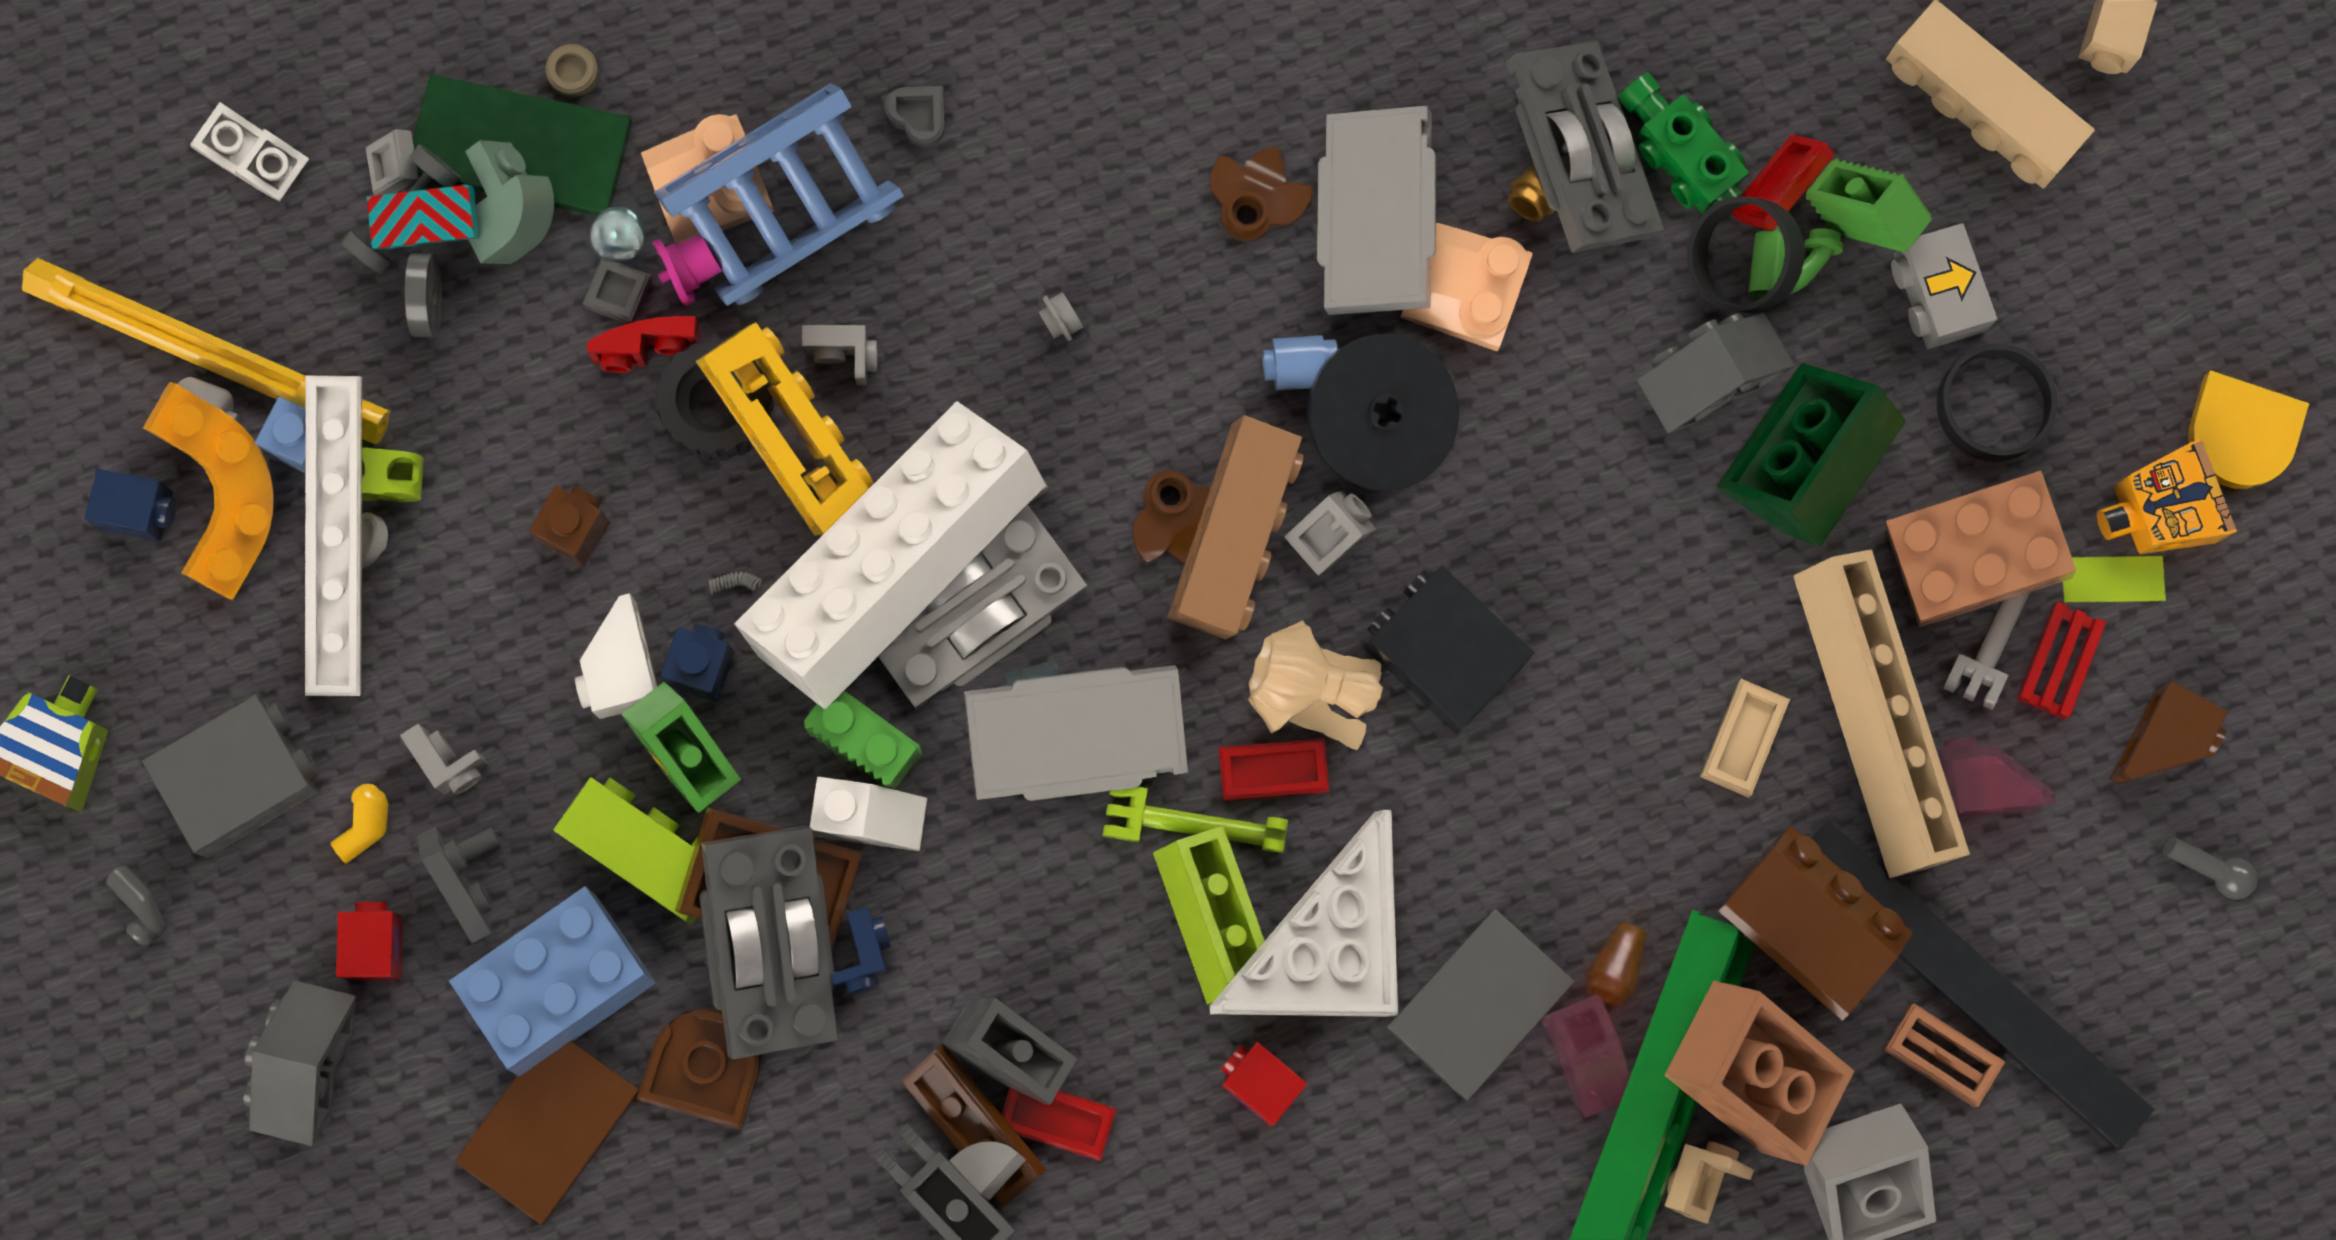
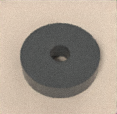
(423, 295)

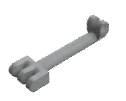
(1982, 668)

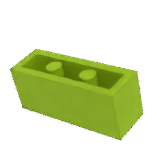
(628, 841)
(1210, 907)

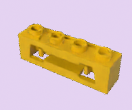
(793, 397)

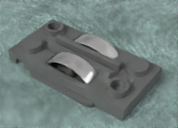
(1583, 146)
(768, 941)

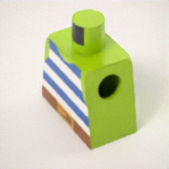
(53, 744)

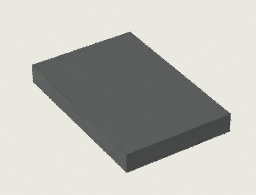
(1480, 1004)

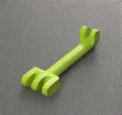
(1138, 814)

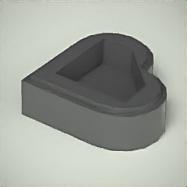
(918, 112)

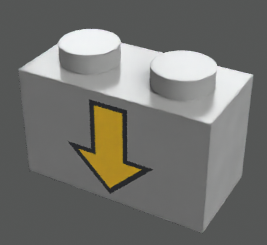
(1944, 287)

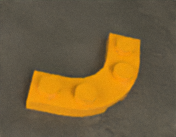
(239, 484)

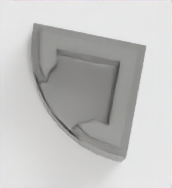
(987, 1165)

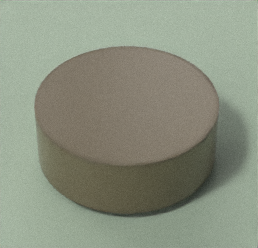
(572, 70)

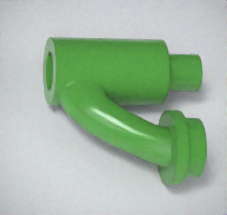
(1770, 254)

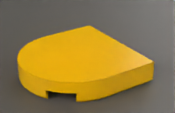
(2245, 430)

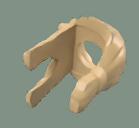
(1299, 679)

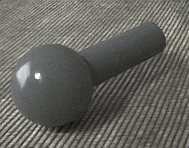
(2233, 877)

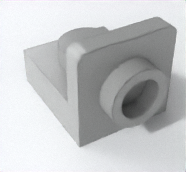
(834, 342)
(1331, 530)
(433, 754)

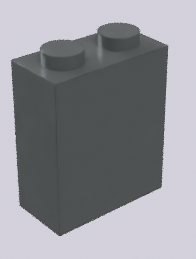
(232, 775)

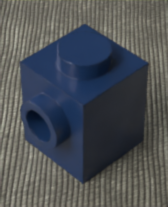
(698, 662)

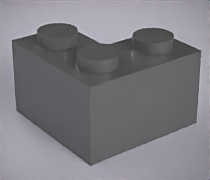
(1714, 369)
(297, 1061)

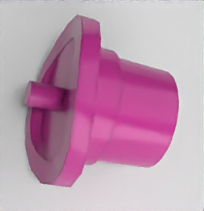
(687, 265)

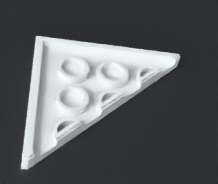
(1334, 945)

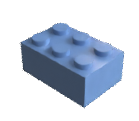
(552, 981)

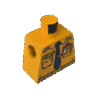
(2170, 504)

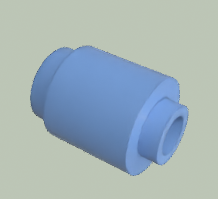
(1296, 360)

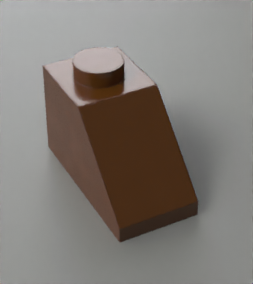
(2171, 734)

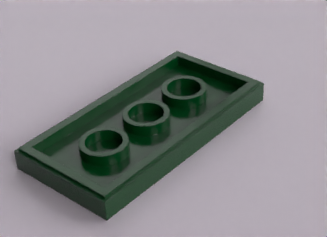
(564, 141)

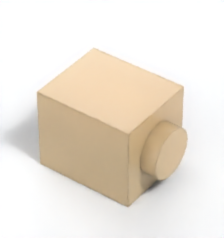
(2117, 34)

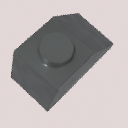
(1009, 1049)

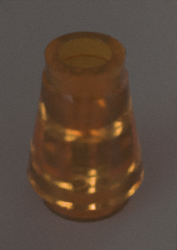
(1617, 965)

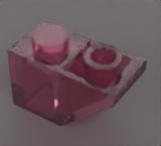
(1589, 1054)

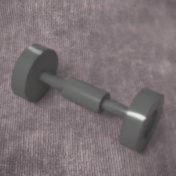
(433, 168)

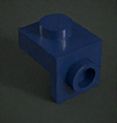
(870, 940)

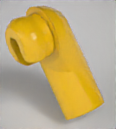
(369, 823)

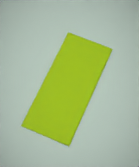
(2116, 579)

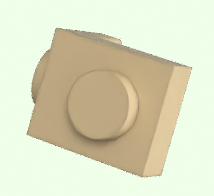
(1699, 1177)

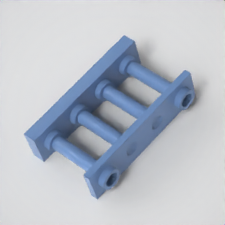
(733, 169)

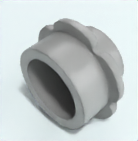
(1060, 316)

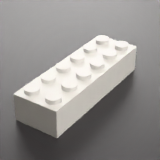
(891, 554)

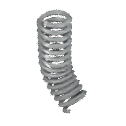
(715, 582)

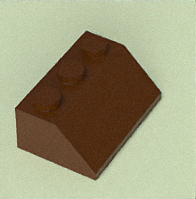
(1816, 921)

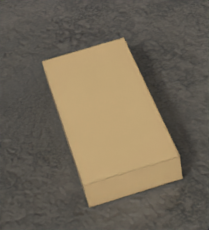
(1744, 738)

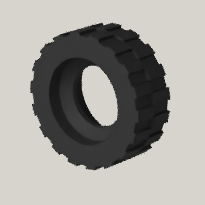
(679, 423)

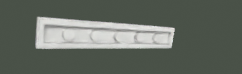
(333, 536)

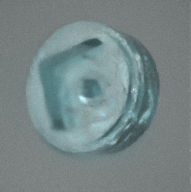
(617, 233)

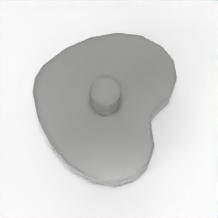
(373, 538)

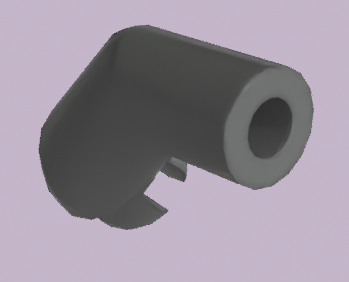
(141, 902)

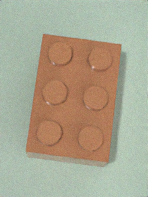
(1980, 549)
(1759, 1072)

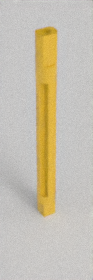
(180, 339)

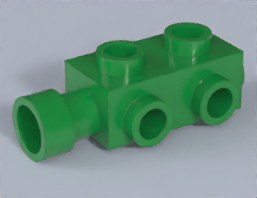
(1684, 155)

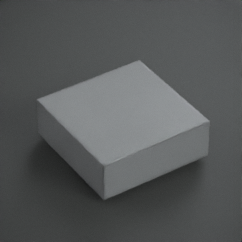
(390, 162)

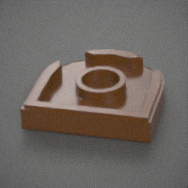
(695, 1074)

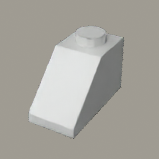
(616, 663)
(867, 814)

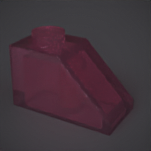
(1989, 780)

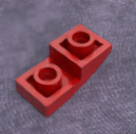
(628, 344)

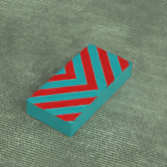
(422, 217)

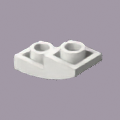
(249, 152)

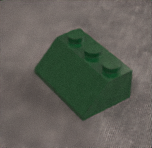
(1813, 452)

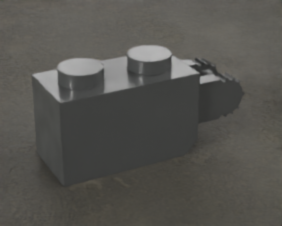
(945, 1195)

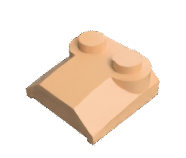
(686, 151)
(1473, 286)

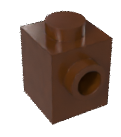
(570, 524)

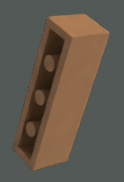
(1235, 528)

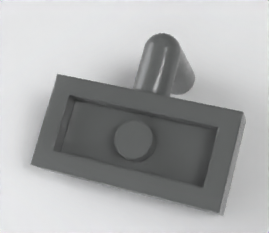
(446, 867)

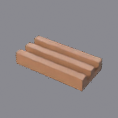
(1904, 1031)

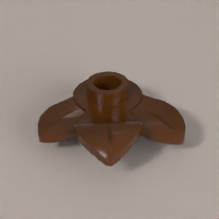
(1260, 188)
(1165, 526)

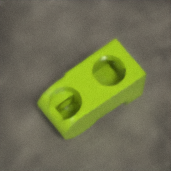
(391, 475)

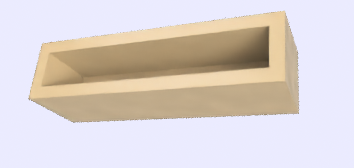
(1988, 95)

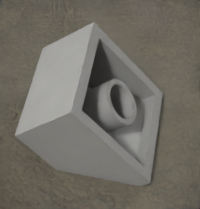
(1872, 1177)

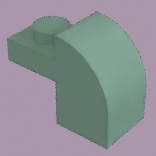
(516, 205)

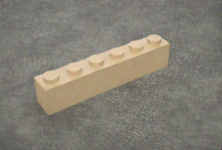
(1880, 713)

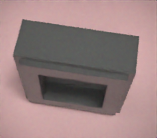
(617, 291)

